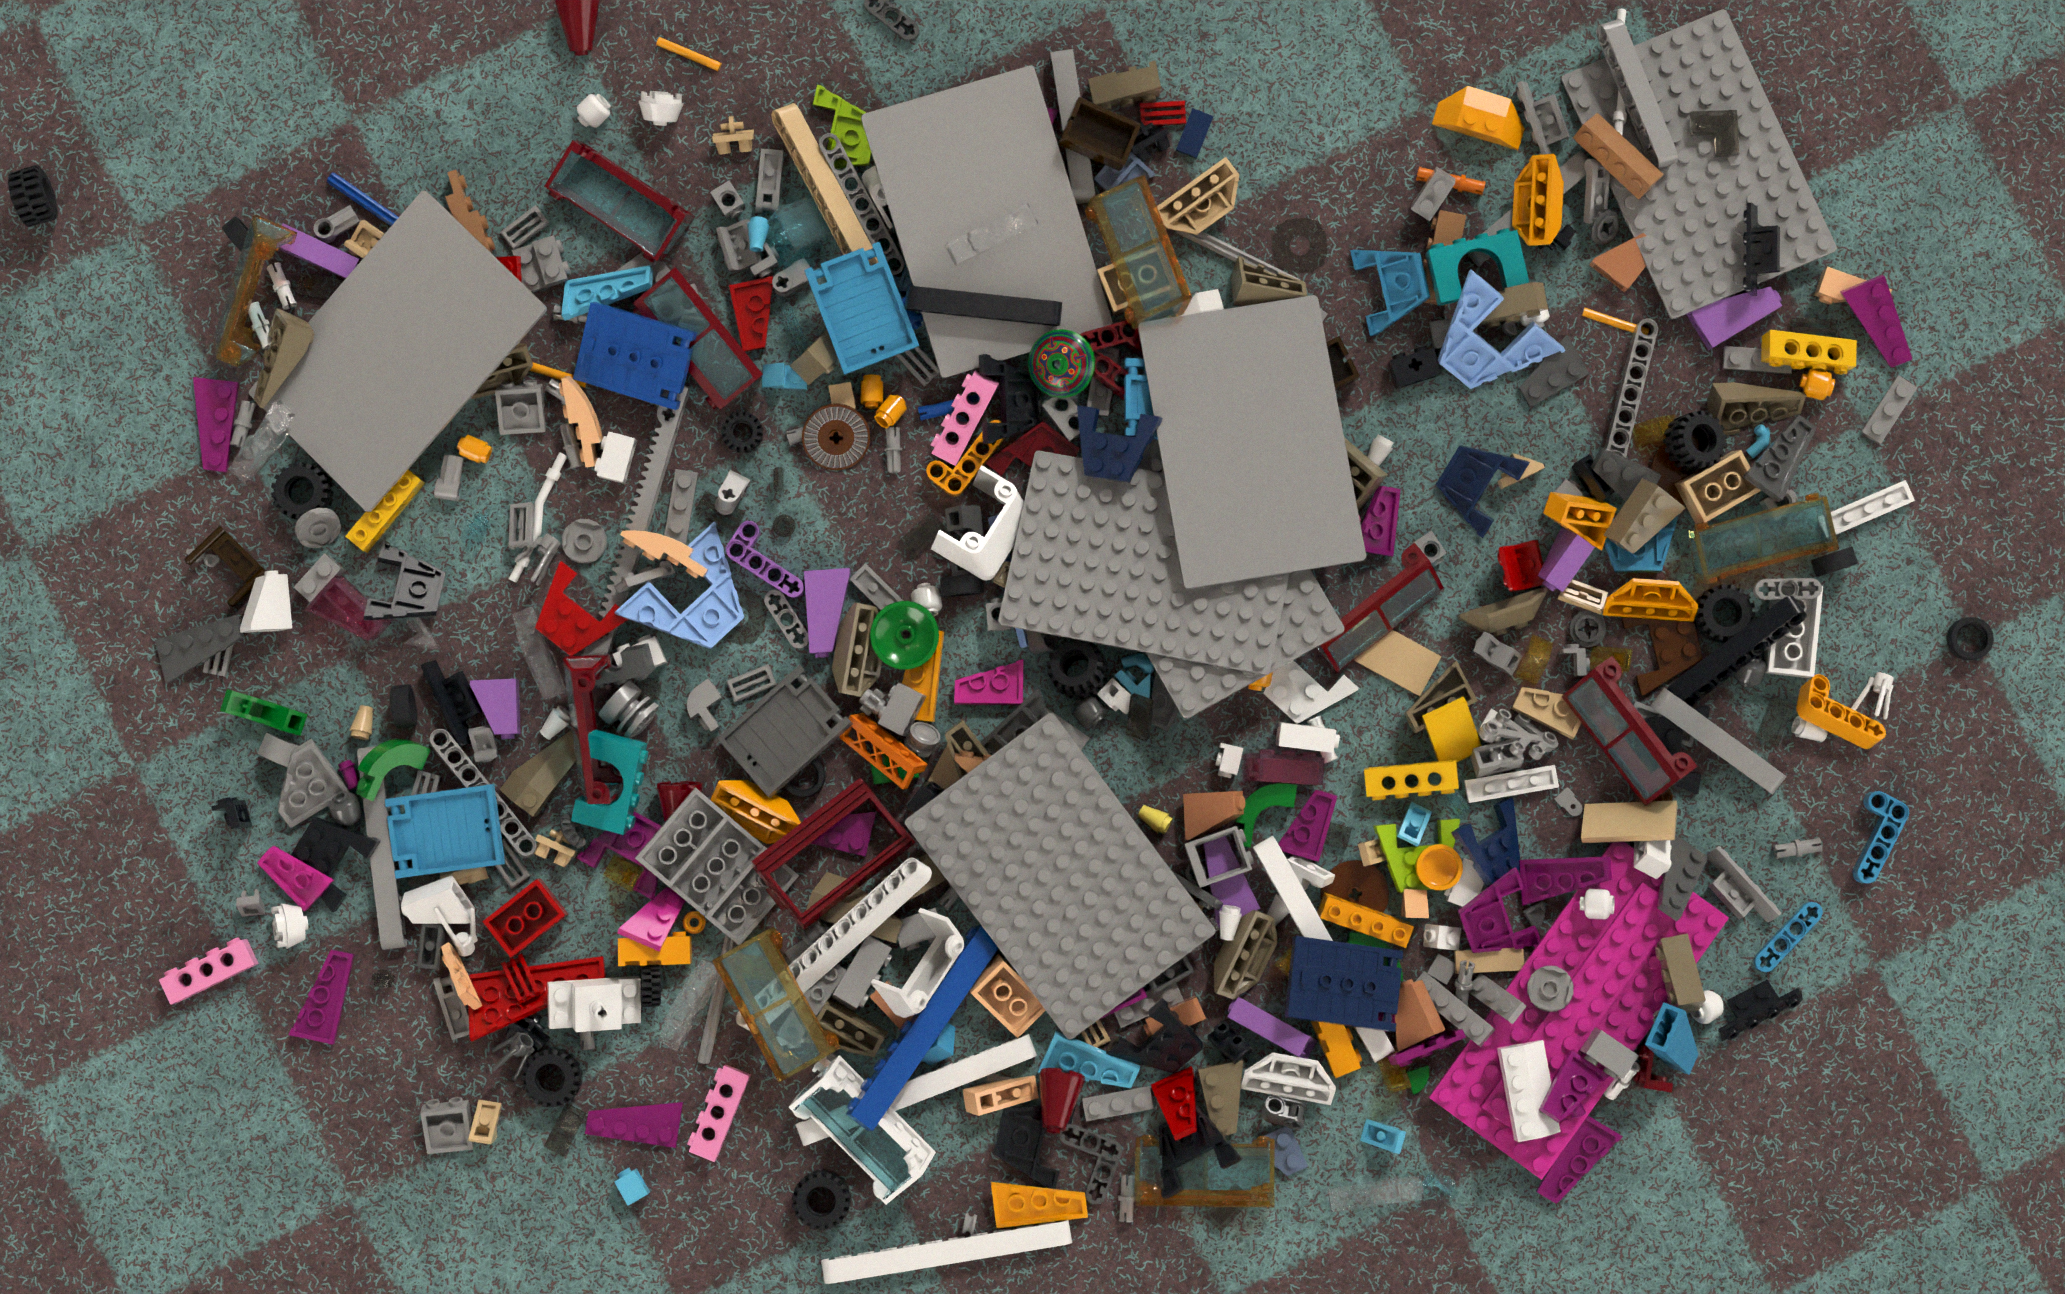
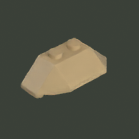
(1202, 200)

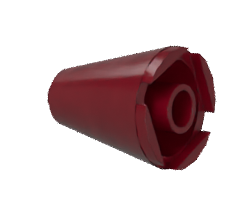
(578, 23)
(673, 794)
(1058, 1097)

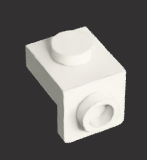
(1442, 937)

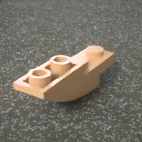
(580, 411)
(657, 545)

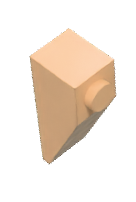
(1832, 282)
(999, 1094)

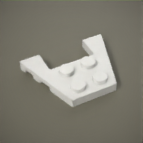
(1301, 695)

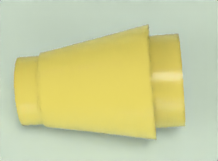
(1156, 819)

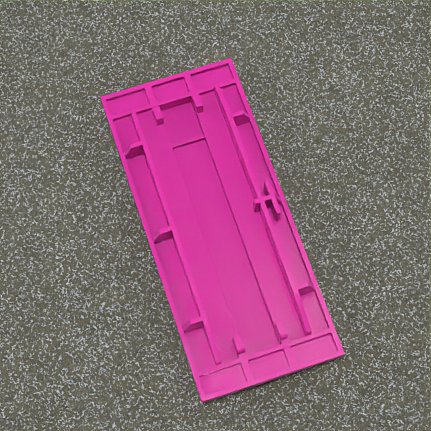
(1614, 990)

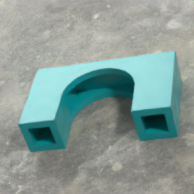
(1502, 248)
(628, 757)

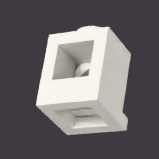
(1115, 696)
(1228, 760)

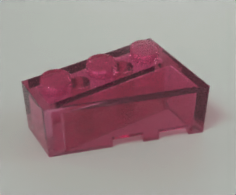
(346, 607)
(1283, 768)

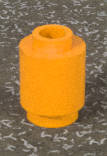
(871, 391)
(890, 411)
(474, 449)

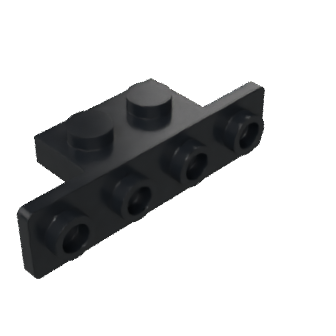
(1761, 249)
(454, 698)
(1756, 1006)

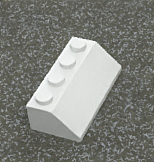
(1526, 1085)

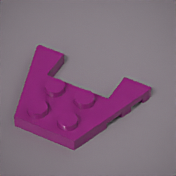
(627, 846)
(1487, 921)

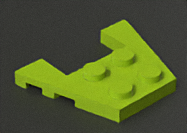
(846, 126)
(1403, 859)

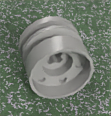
(628, 710)

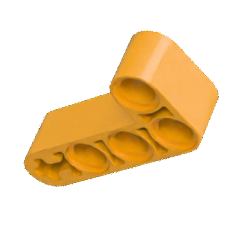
(957, 473)
(1834, 717)

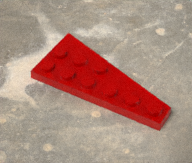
(499, 1000)

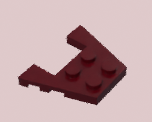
(1037, 439)

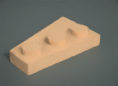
(460, 977)

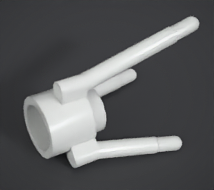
(1883, 686)
(463, 942)

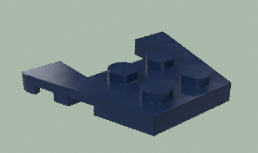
(1110, 454)
(1469, 476)
(1496, 852)

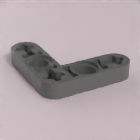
(886, 6)
(1103, 1159)

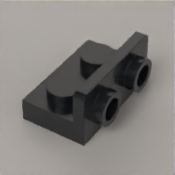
(1592, 482)
(236, 812)

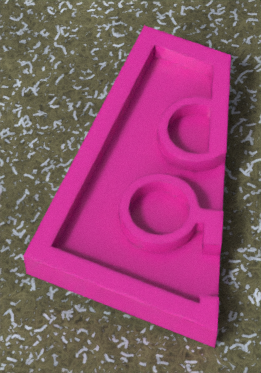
(992, 687)
(294, 877)
(655, 920)

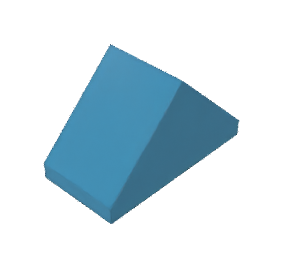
(942, 1047)

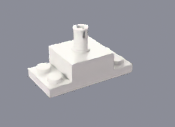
(594, 1003)

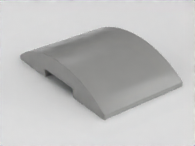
(710, 866)

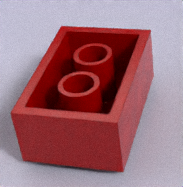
(525, 917)

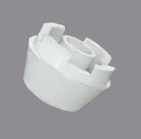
(660, 107)
(288, 925)

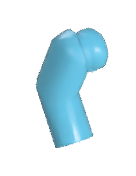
(1762, 441)
(1138, 660)

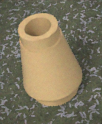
(362, 724)

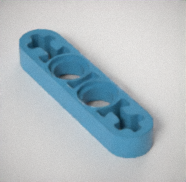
(1785, 934)

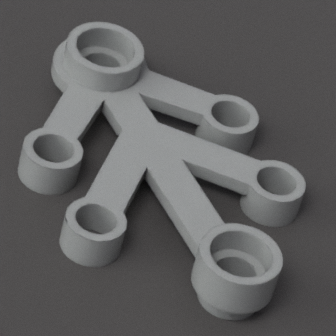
(1544, 740)

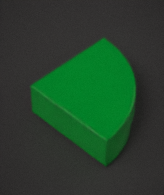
(1418, 1078)

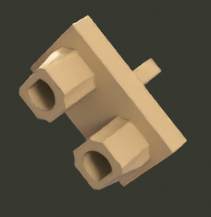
(743, 137)
(564, 853)

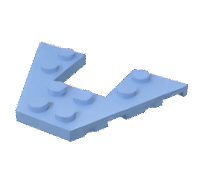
(1473, 358)
(709, 615)

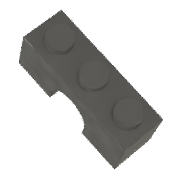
(963, 520)
(636, 664)

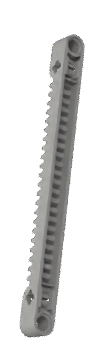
(643, 510)

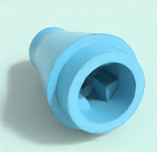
(757, 233)

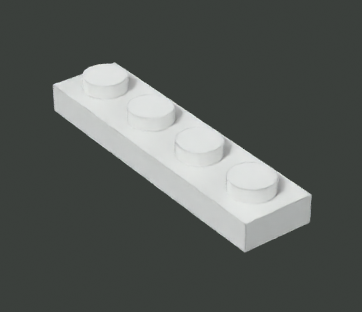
(1871, 506)
(1511, 783)

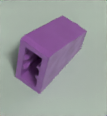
(1564, 560)
(500, 705)

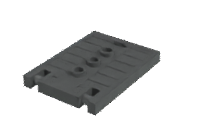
(784, 731)

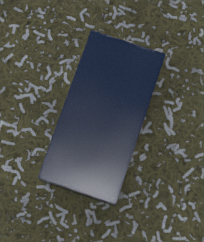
(1194, 133)

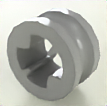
(969, 1223)

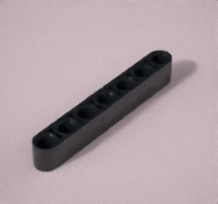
(983, 306)
(1738, 651)

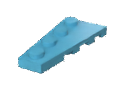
(604, 289)
(1088, 1061)

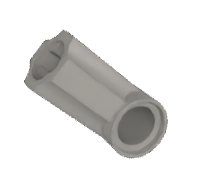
(339, 223)
(449, 482)

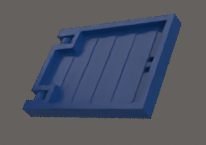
(634, 355)

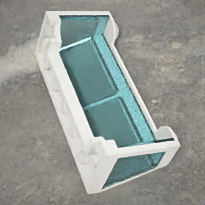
(888, 1154)

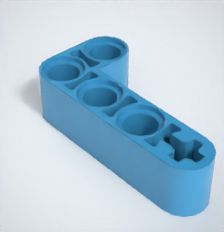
(1876, 839)

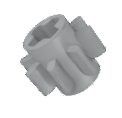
(872, 702)

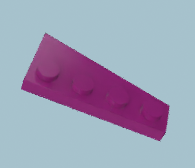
(1561, 875)

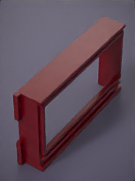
(813, 828)

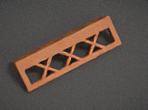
(888, 745)

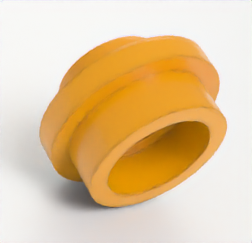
(686, 922)

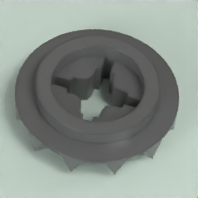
(1611, 227)
(1594, 620)
(572, 831)

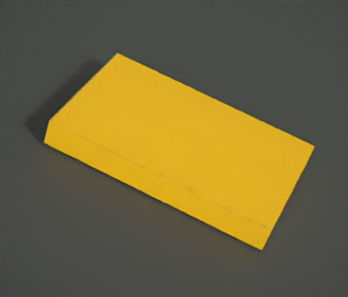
(1452, 731)

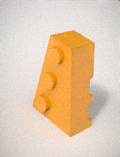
(1581, 516)
(675, 950)
(1337, 1048)

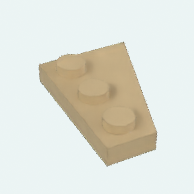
(1547, 710)

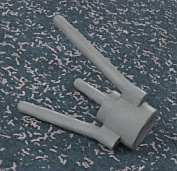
(548, 547)

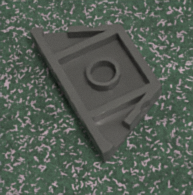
(1018, 721)

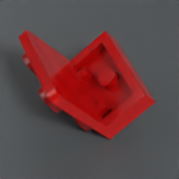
(1521, 565)

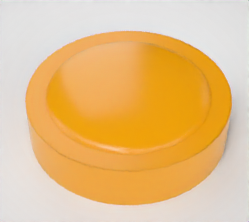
(1439, 867)

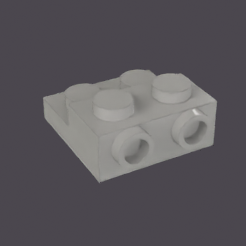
(543, 264)
(520, 407)
(446, 1125)

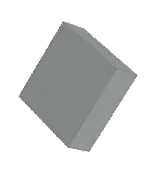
(1441, 969)

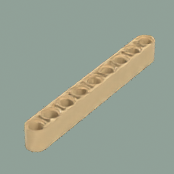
(820, 180)

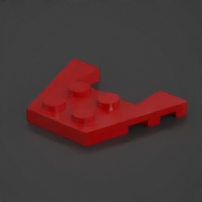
(567, 622)

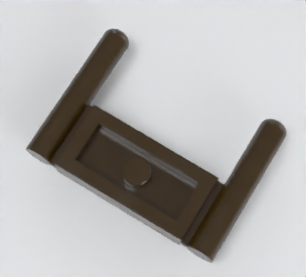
(234, 556)

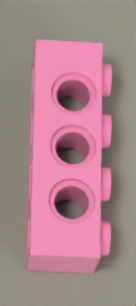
(942, 445)
(173, 981)
(710, 1148)

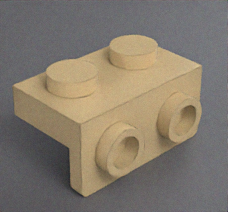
(363, 239)

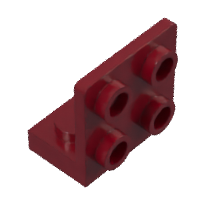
(1644, 1077)

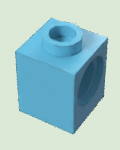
(631, 1185)

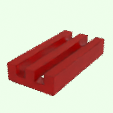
(1182, 112)
(513, 963)

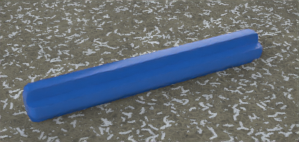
(362, 199)

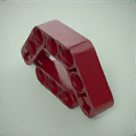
(1117, 339)

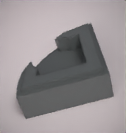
(1535, 914)

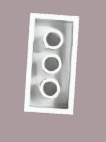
(1797, 650)

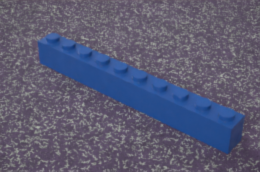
(921, 1032)

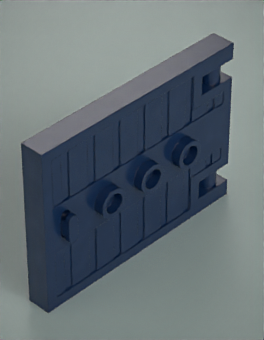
(1343, 983)

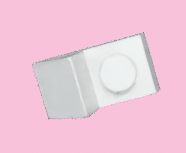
(1310, 873)

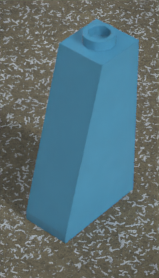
(1673, 1039)

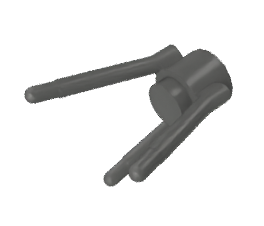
(521, 1045)

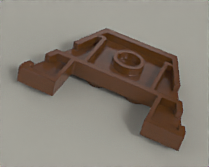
(1674, 648)

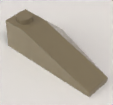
(287, 347)
(1750, 404)
(539, 777)
(888, 930)

